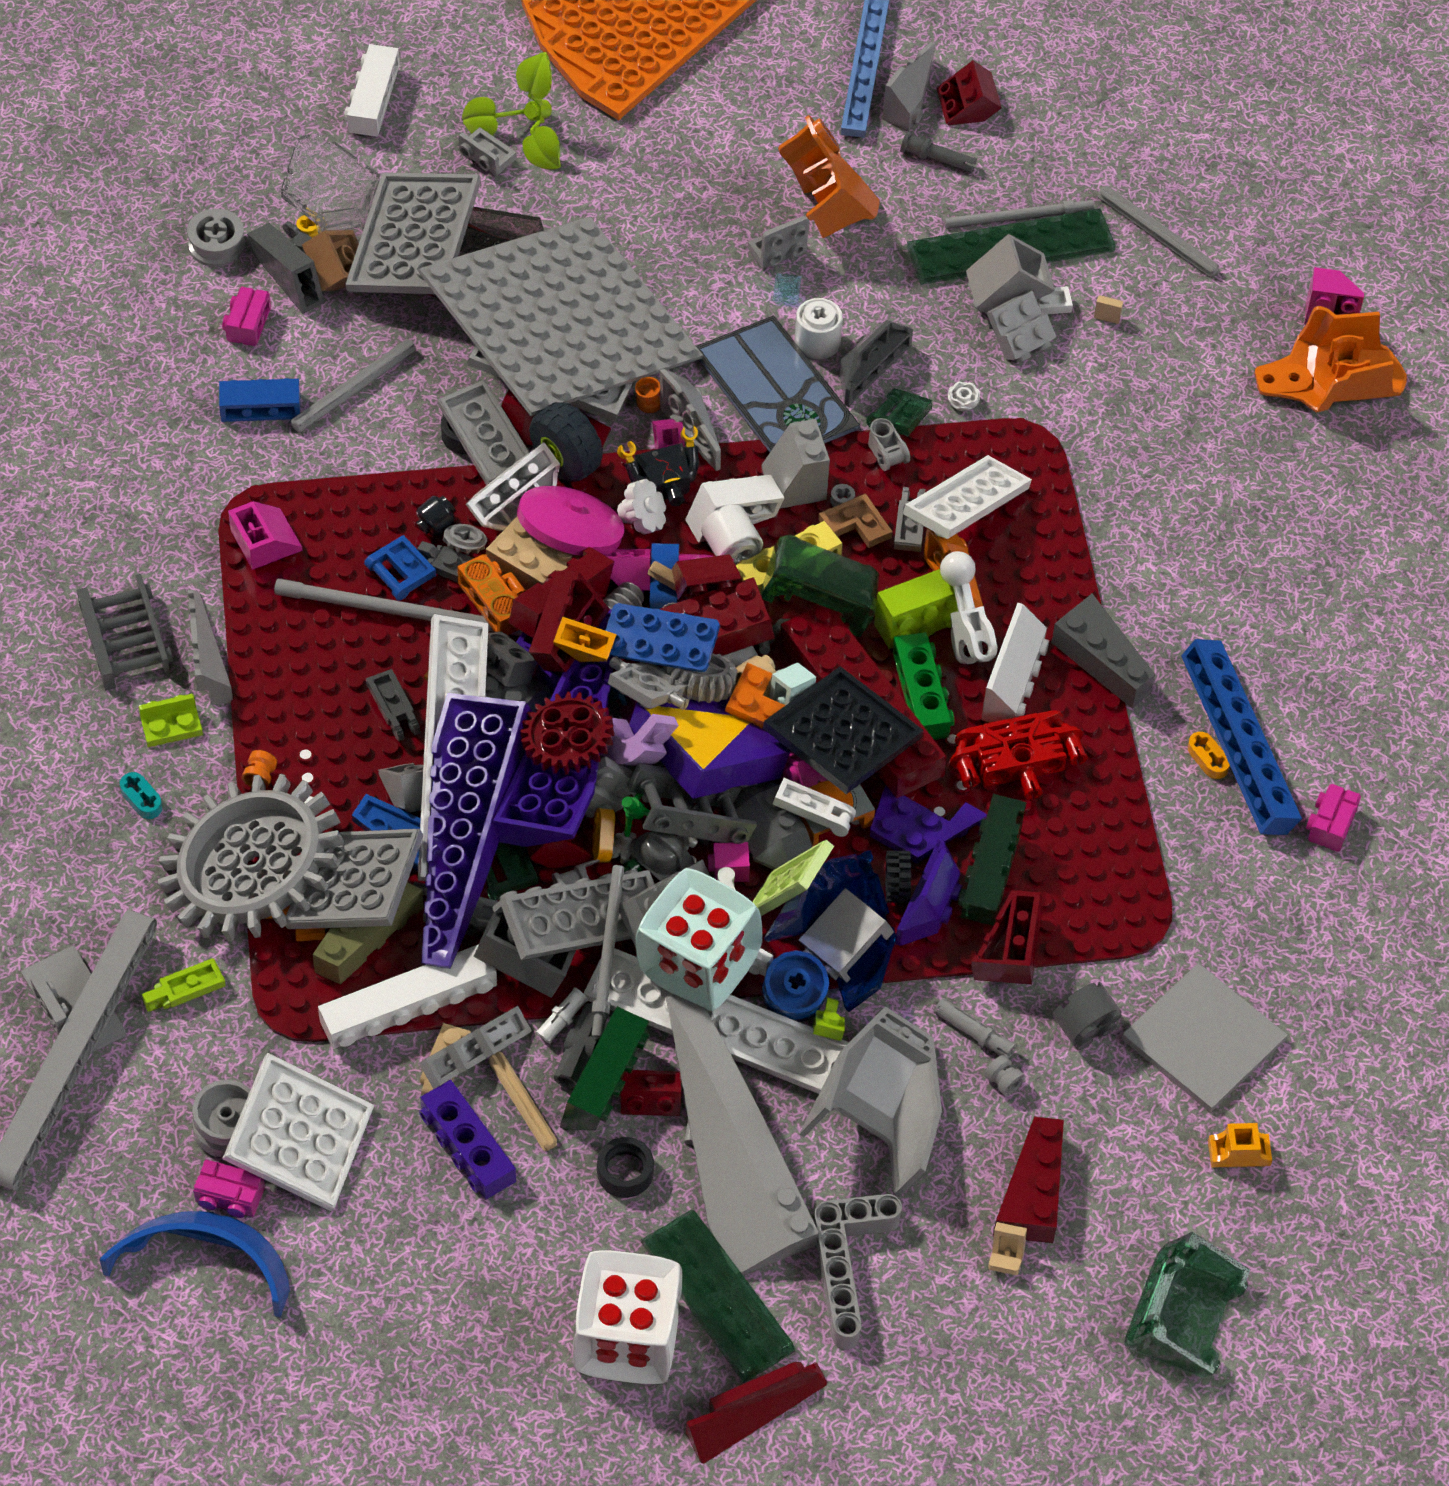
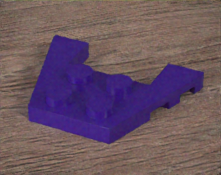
(913, 828)

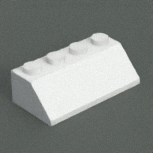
(1015, 667)

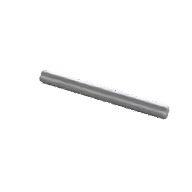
(1158, 231)
(353, 385)

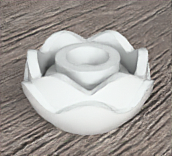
(963, 396)

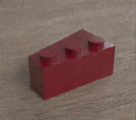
(1013, 942)

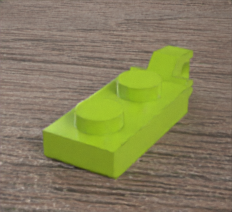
(184, 986)

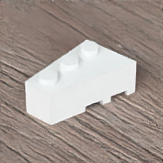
(755, 494)

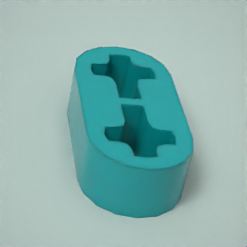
(136, 799)

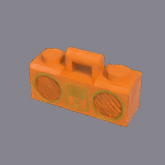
(489, 591)

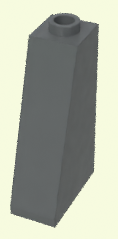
(287, 266)

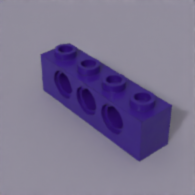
(449, 1102)

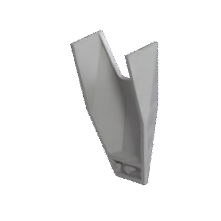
(891, 1089)

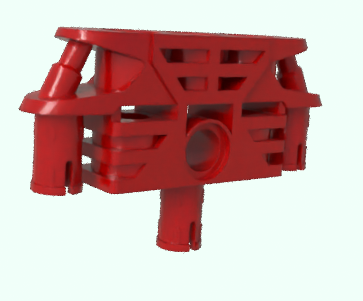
(1004, 743)

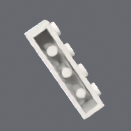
(372, 90)

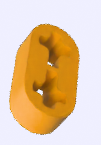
(1212, 753)
(603, 834)

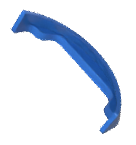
(212, 1229)

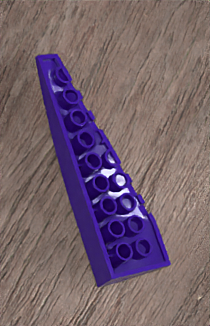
(472, 768)
(548, 805)

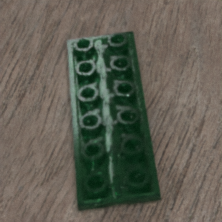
(721, 1296)

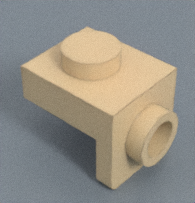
(1007, 1248)

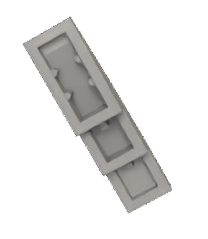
(475, 1047)

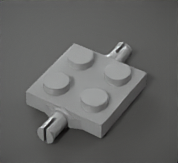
(647, 684)

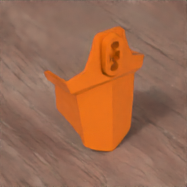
(838, 189)
(1334, 362)

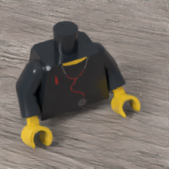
(667, 467)

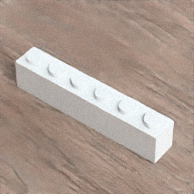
(404, 998)

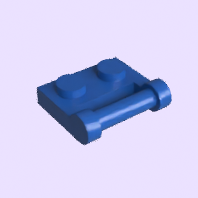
(408, 563)

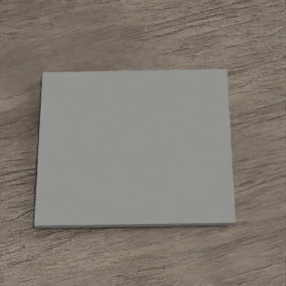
(560, 314)

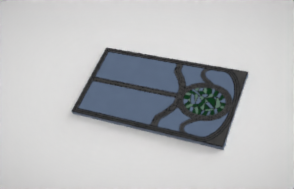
(774, 382)

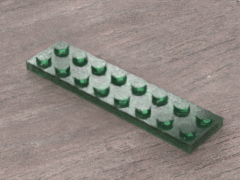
(1055, 236)

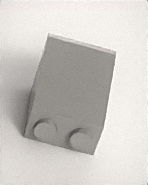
(1008, 272)
(799, 464)

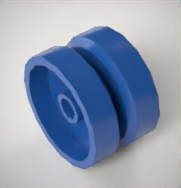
(795, 969)

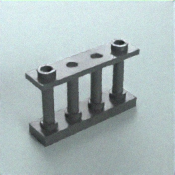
(104, 648)
(678, 820)

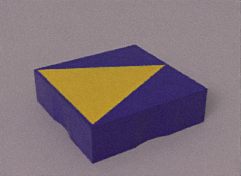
(715, 748)

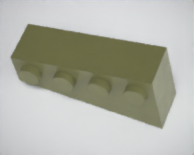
(347, 947)

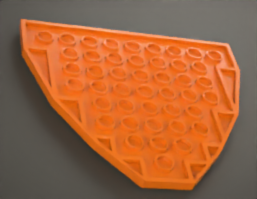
(625, 47)

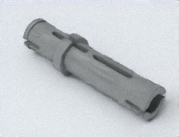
(980, 1032)

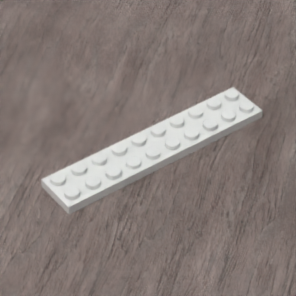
(455, 667)
(749, 1031)

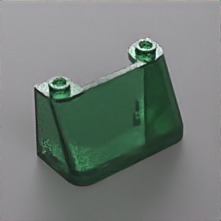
(823, 579)
(1185, 1304)

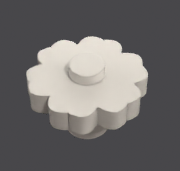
(643, 507)

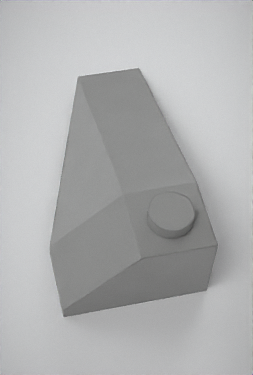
(907, 90)

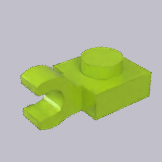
(828, 1022)

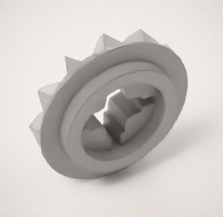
(456, 536)

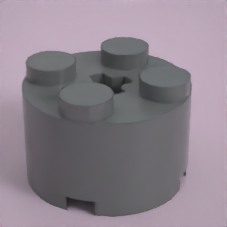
(1088, 1014)

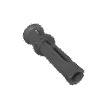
(926, 149)

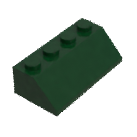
(604, 1071)

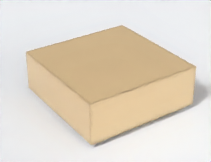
(1108, 309)

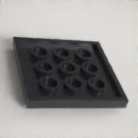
(843, 729)

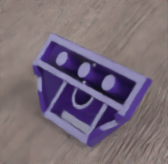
(931, 898)

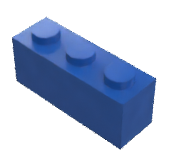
(259, 399)

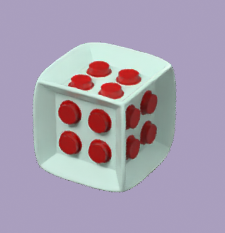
(699, 938)

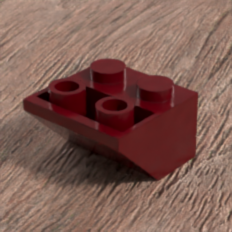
(969, 95)
(704, 575)

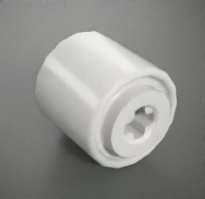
(818, 328)
(732, 533)

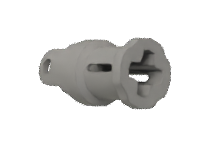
(574, 875)

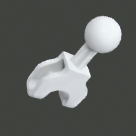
(969, 623)

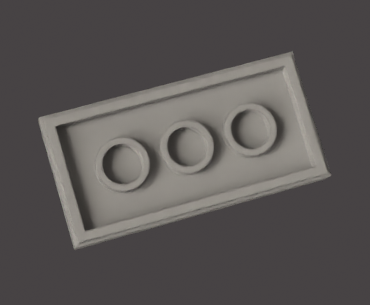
(483, 429)

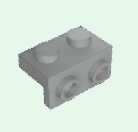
(486, 151)

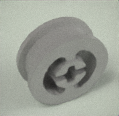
(217, 248)

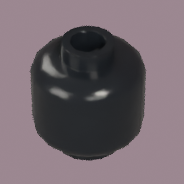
(435, 515)

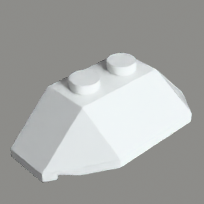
(498, 501)

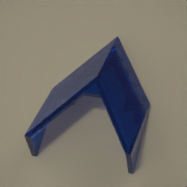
(802, 911)

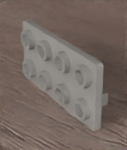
(57, 987)

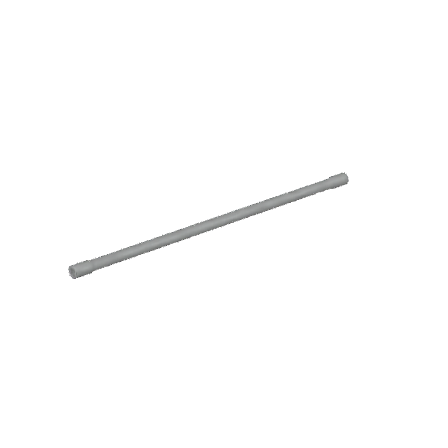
(300, 590)

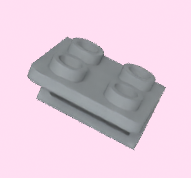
(780, 242)

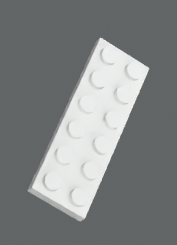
(966, 497)

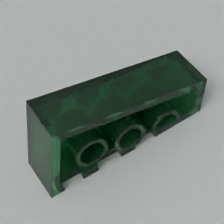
(992, 860)

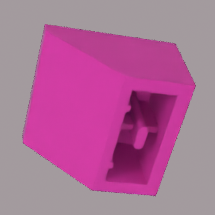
(1333, 291)
(262, 533)

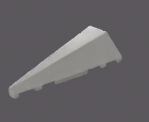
(209, 667)

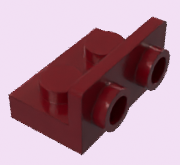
(651, 1093)

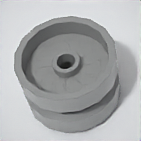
(217, 1113)

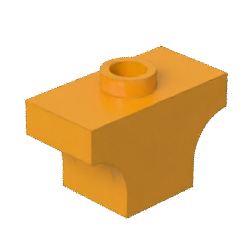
(1240, 1147)

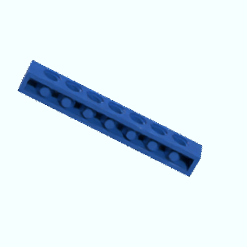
(1241, 737)

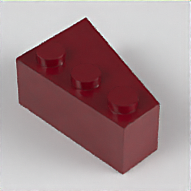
(568, 598)

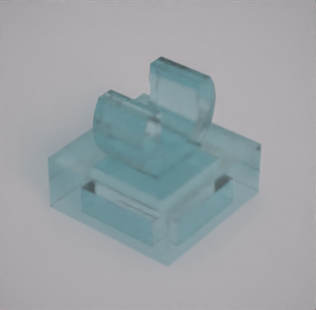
(787, 288)

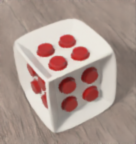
(627, 1317)

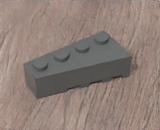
(1103, 650)

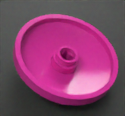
(570, 520)

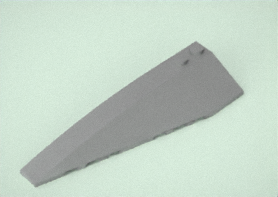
(742, 1175)

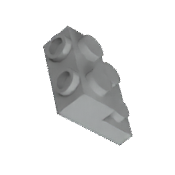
(1021, 327)
(610, 786)

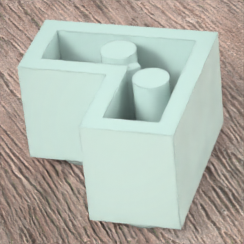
(790, 683)

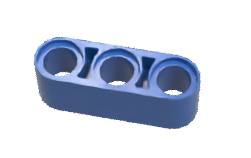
(659, 593)

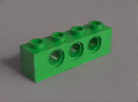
(915, 669)

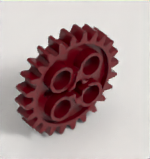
(567, 733)

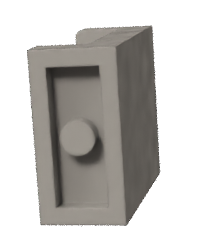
(844, 934)

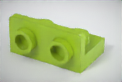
(170, 720)

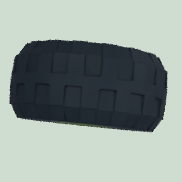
(569, 439)

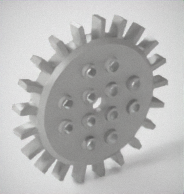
(216, 857)

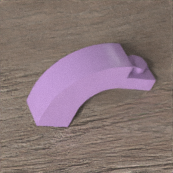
(645, 745)

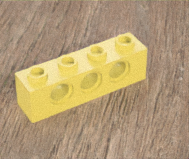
(818, 535)

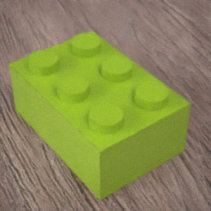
(915, 607)

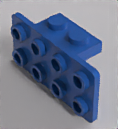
(662, 637)

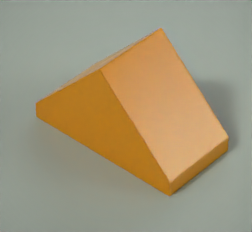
(584, 641)

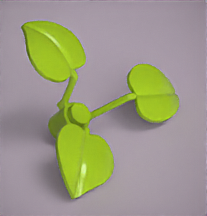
(535, 77)

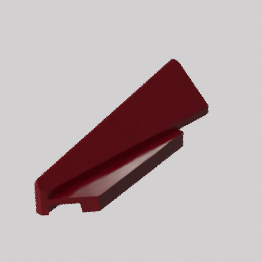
(750, 1407)

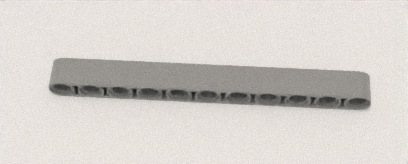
(73, 1047)

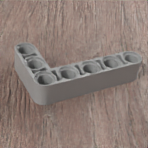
(839, 1260)

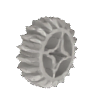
(712, 685)

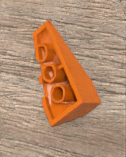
(938, 547)

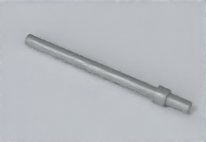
(1065, 208)
(601, 1006)

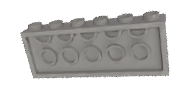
(566, 915)

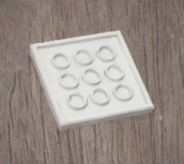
(298, 1132)

